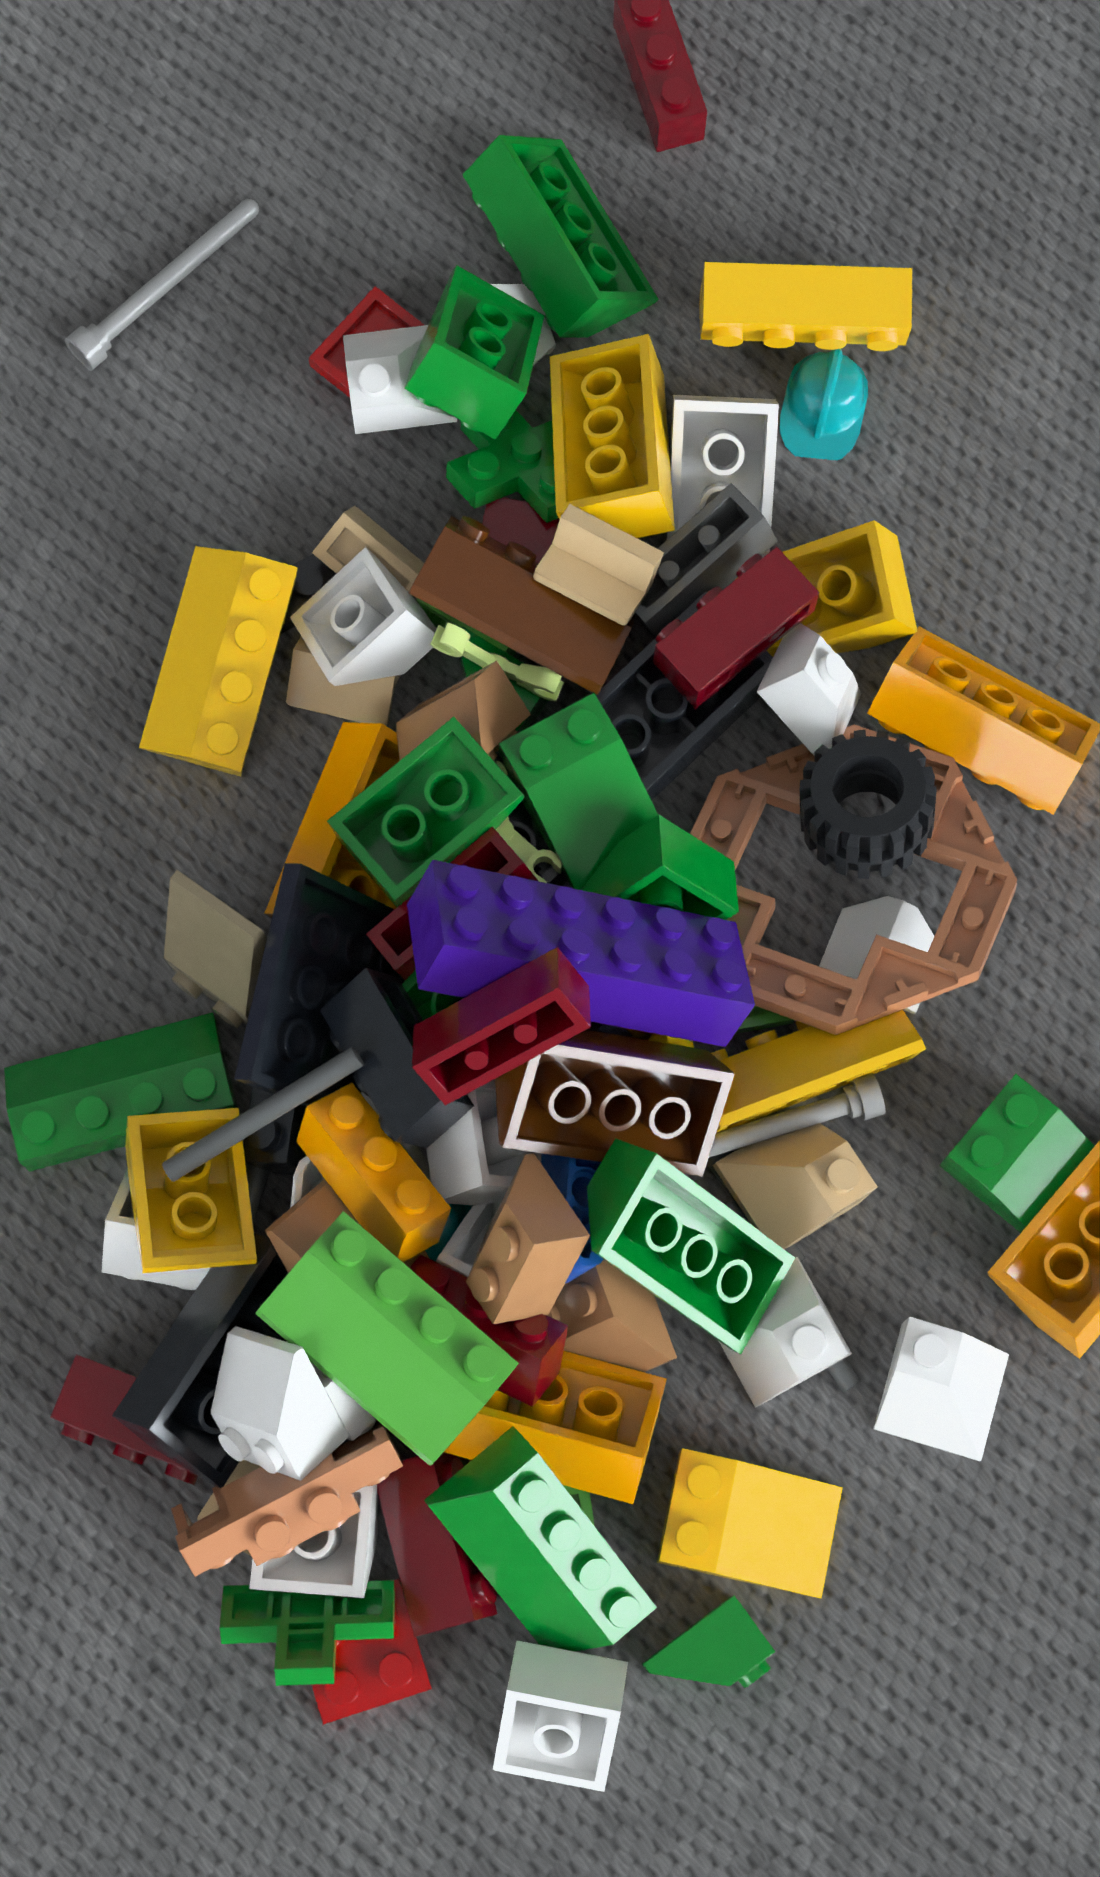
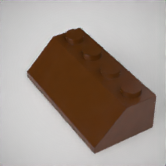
(496, 594)
(613, 1088)

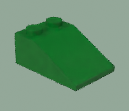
(476, 354)
(578, 785)
(425, 810)
(669, 870)
(1017, 1153)

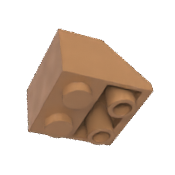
(481, 703)

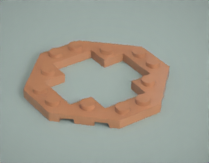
(893, 972)

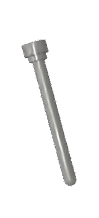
(92, 342)
(858, 1099)

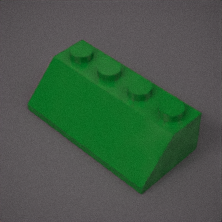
(558, 235)
(82, 1097)
(683, 1244)
(539, 1548)

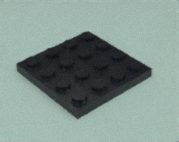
(308, 958)

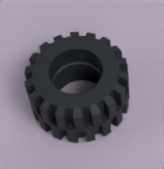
(875, 767)

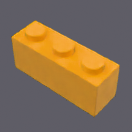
(372, 1173)

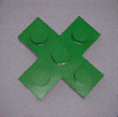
(514, 462)
(305, 1626)

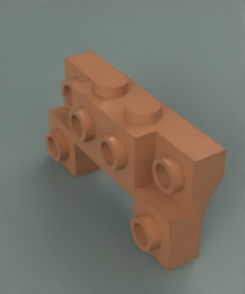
(277, 1512)

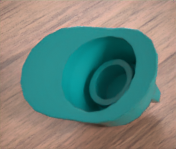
(823, 406)

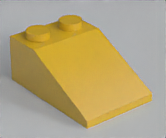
(860, 588)
(201, 1216)
(749, 1523)

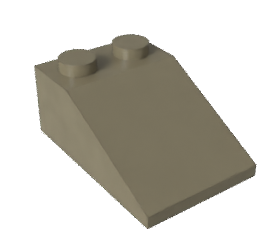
(212, 949)

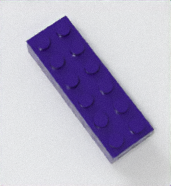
(641, 960)

